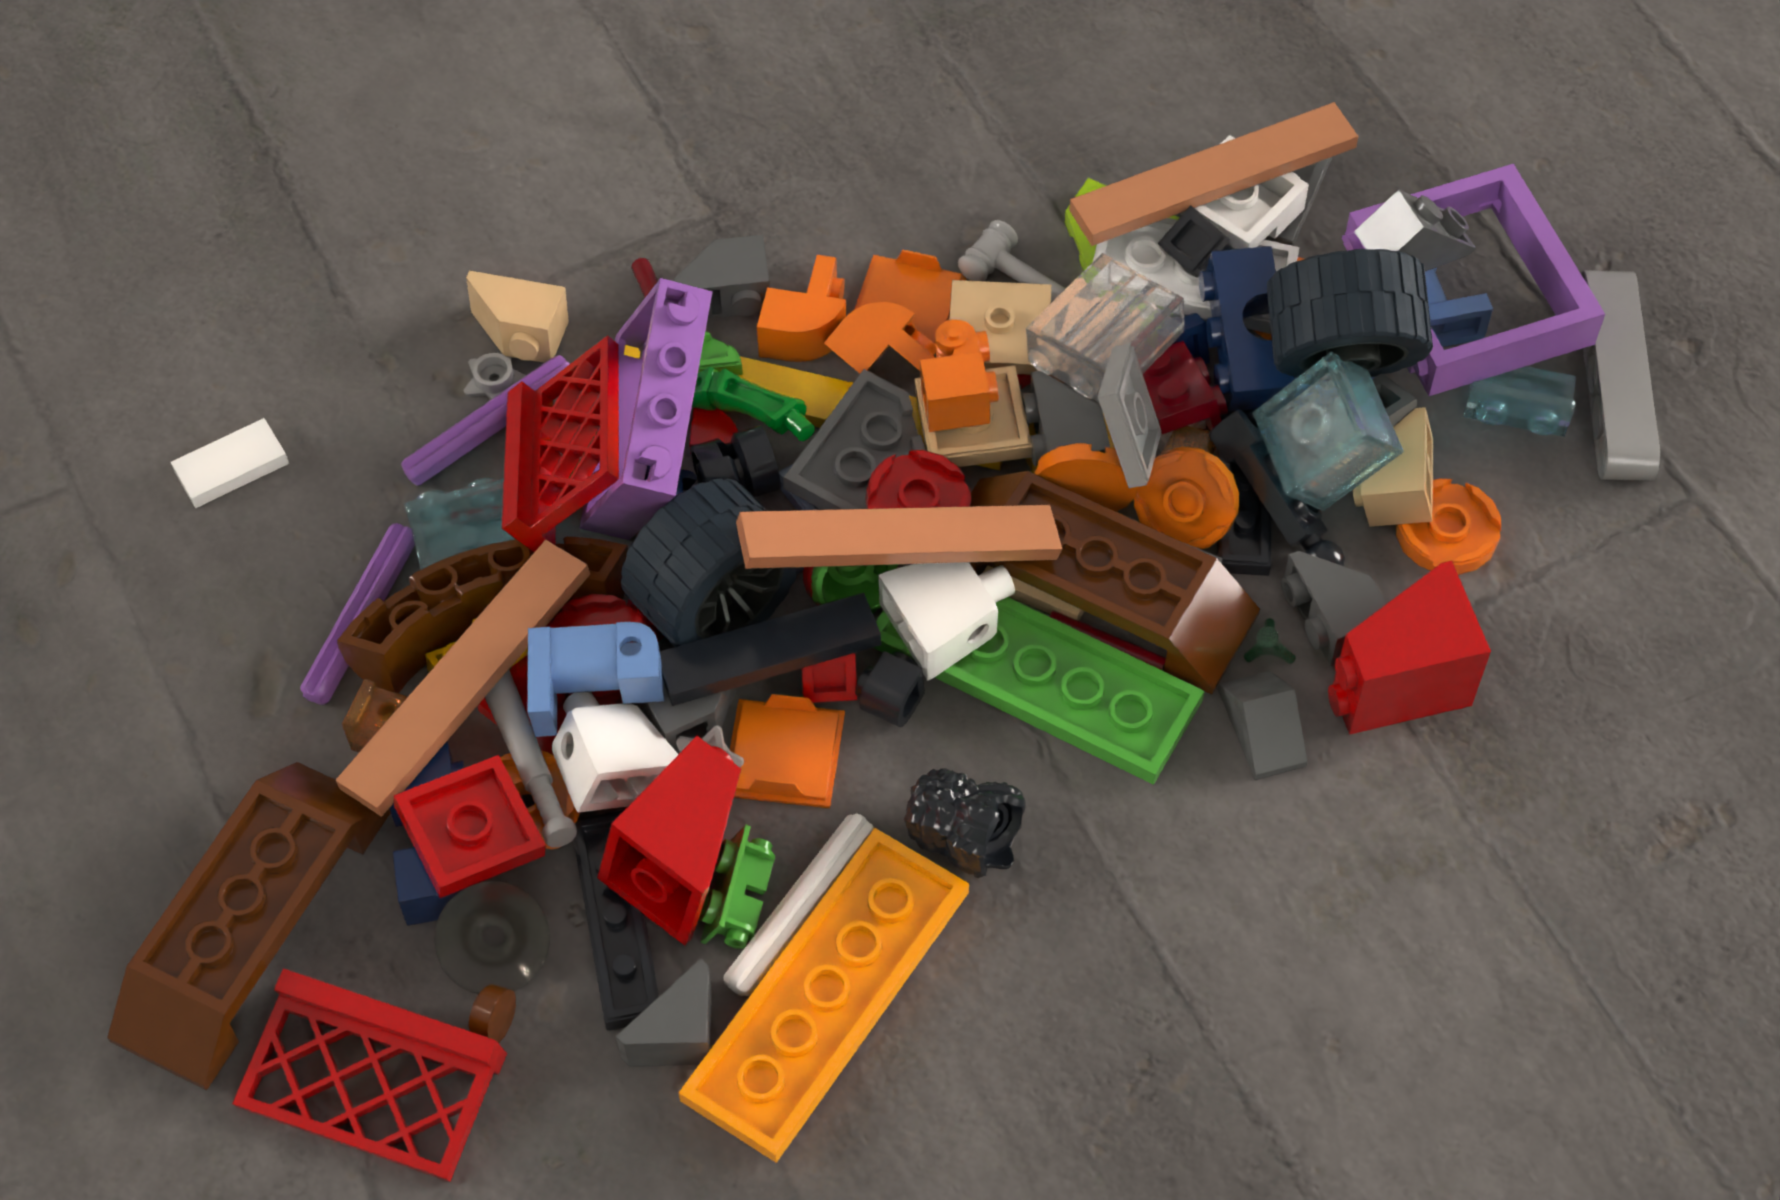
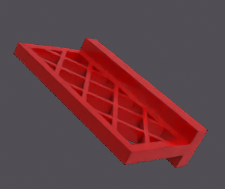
(537, 444)
(385, 1025)

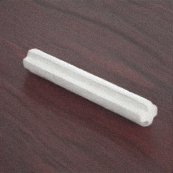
(797, 906)

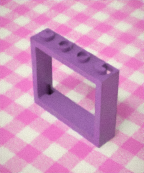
(1566, 291)
(653, 406)

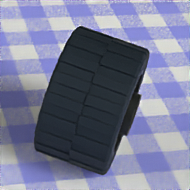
(1350, 303)
(691, 568)

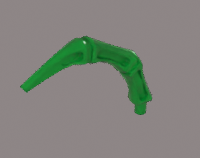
(737, 394)

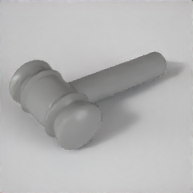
(993, 251)

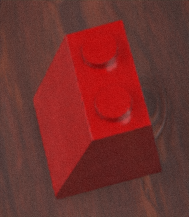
(1411, 656)
(670, 838)

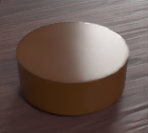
(493, 1012)

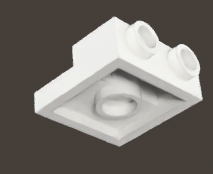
(1258, 210)

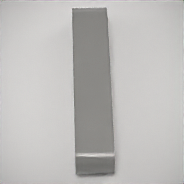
(1621, 382)

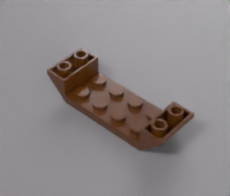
(1131, 578)
(234, 919)

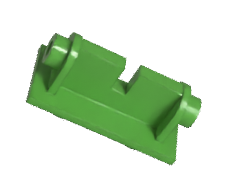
(726, 907)

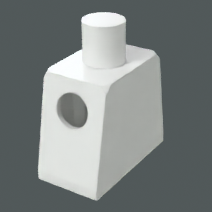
(943, 609)
(607, 752)

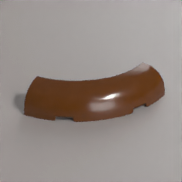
(441, 601)

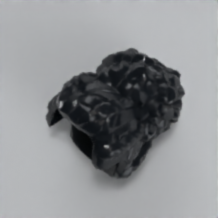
(965, 820)

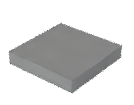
(1129, 415)

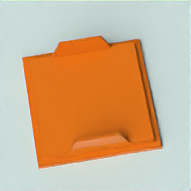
(915, 283)
(787, 750)

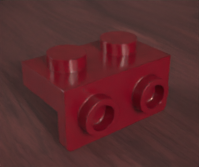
(1182, 390)

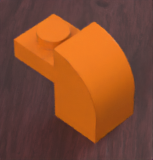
(798, 323)
(872, 329)

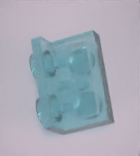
(1524, 400)
(457, 520)

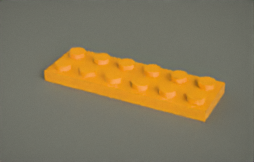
(824, 994)

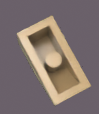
(519, 315)
(1404, 486)

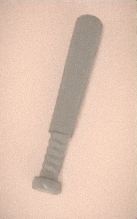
(524, 748)

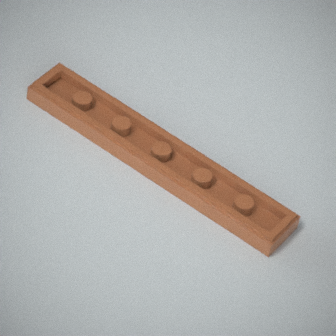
(1213, 173)
(897, 536)
(462, 678)

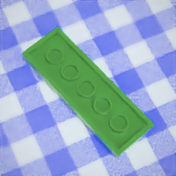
(1073, 688)

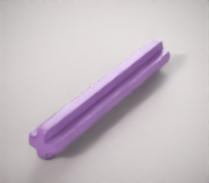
(472, 429)
(374, 583)

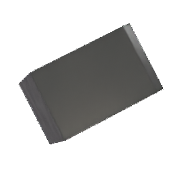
(1265, 723)
(674, 1026)

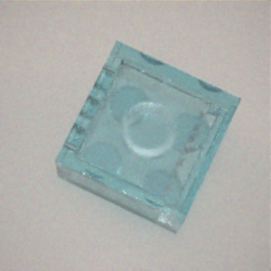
(1327, 432)

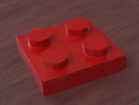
(469, 826)

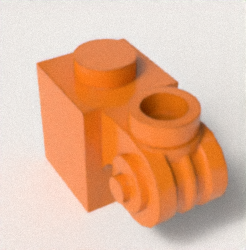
(955, 383)

